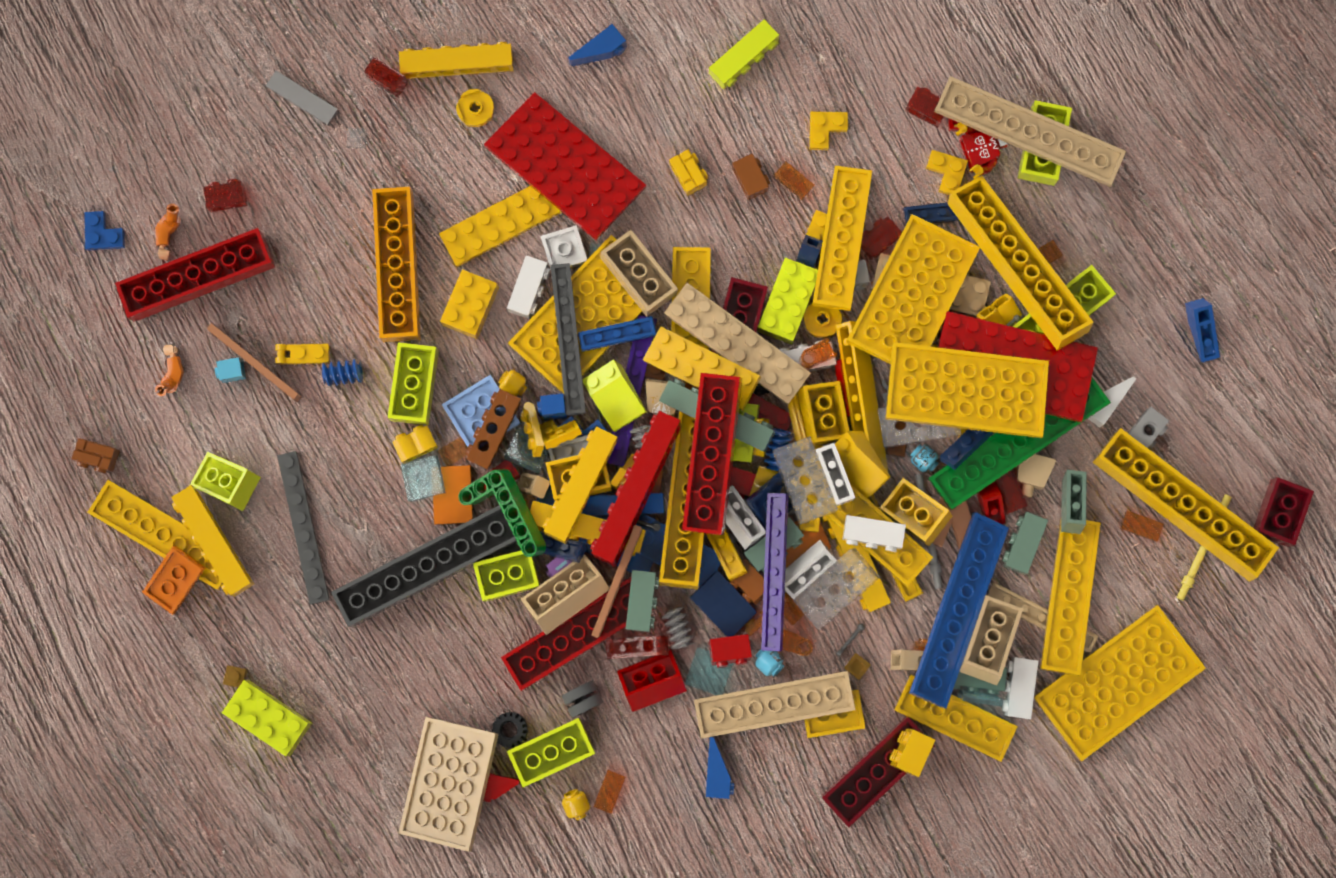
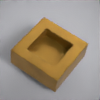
(857, 666)
(234, 676)

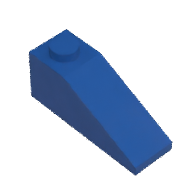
(601, 47)
(1203, 329)
(718, 779)

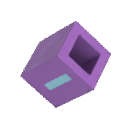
(556, 565)

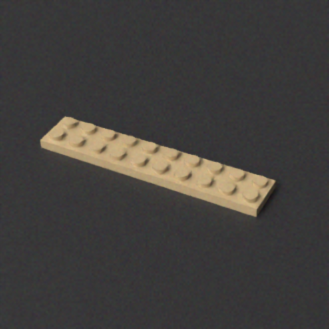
(1030, 131)

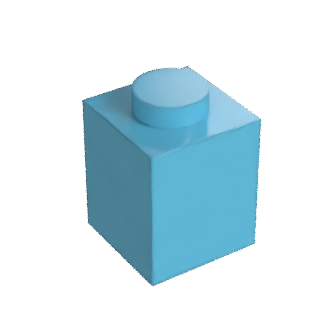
(230, 370)

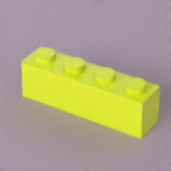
(744, 54)

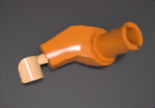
(164, 229)
(173, 377)

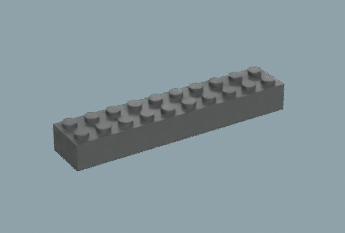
(424, 567)

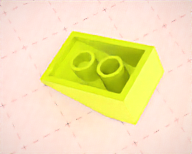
(614, 395)
(225, 481)

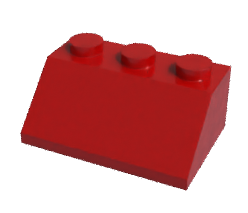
(651, 681)

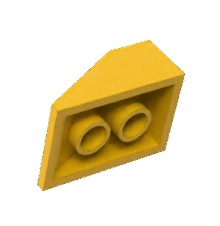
(861, 463)

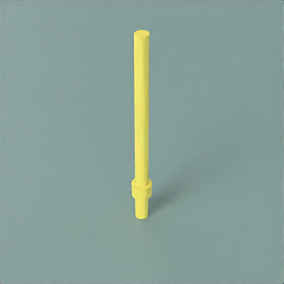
(1188, 581)

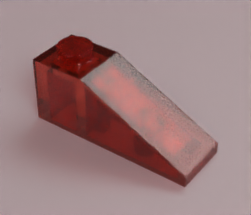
(637, 647)

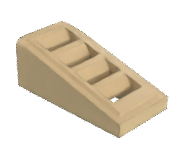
(533, 485)

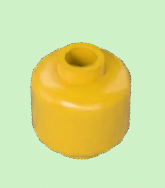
(512, 383)
(575, 804)

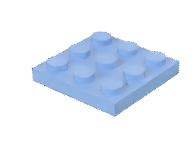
(469, 406)

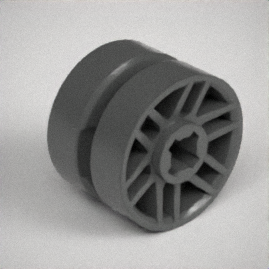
(582, 699)

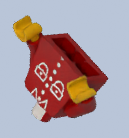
(979, 149)

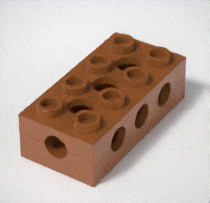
(498, 399)

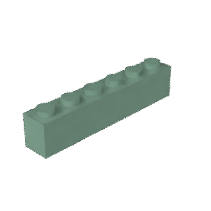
(747, 430)

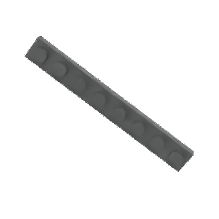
(568, 339)
(303, 528)

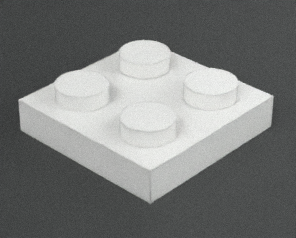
(564, 247)

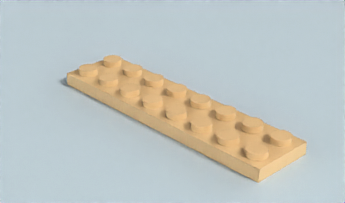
(737, 342)
(774, 704)

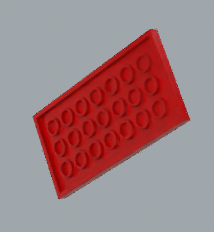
(565, 166)
(1068, 368)

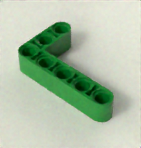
(508, 507)

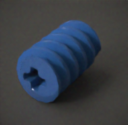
(342, 373)
(779, 439)

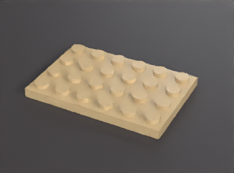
(448, 784)

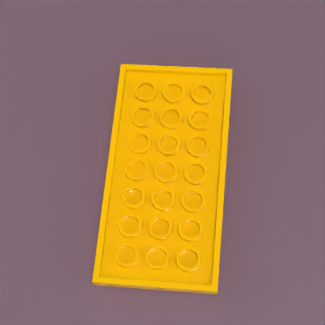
(913, 289)
(597, 304)
(967, 390)
(1119, 683)

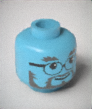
(924, 458)
(769, 662)

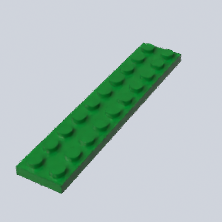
(1005, 452)

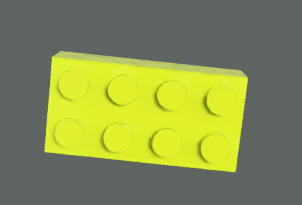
(1034, 167)
(788, 301)
(413, 383)
(267, 718)
(551, 752)

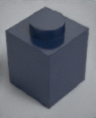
(809, 251)

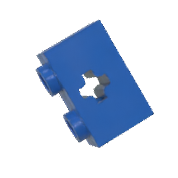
(552, 407)

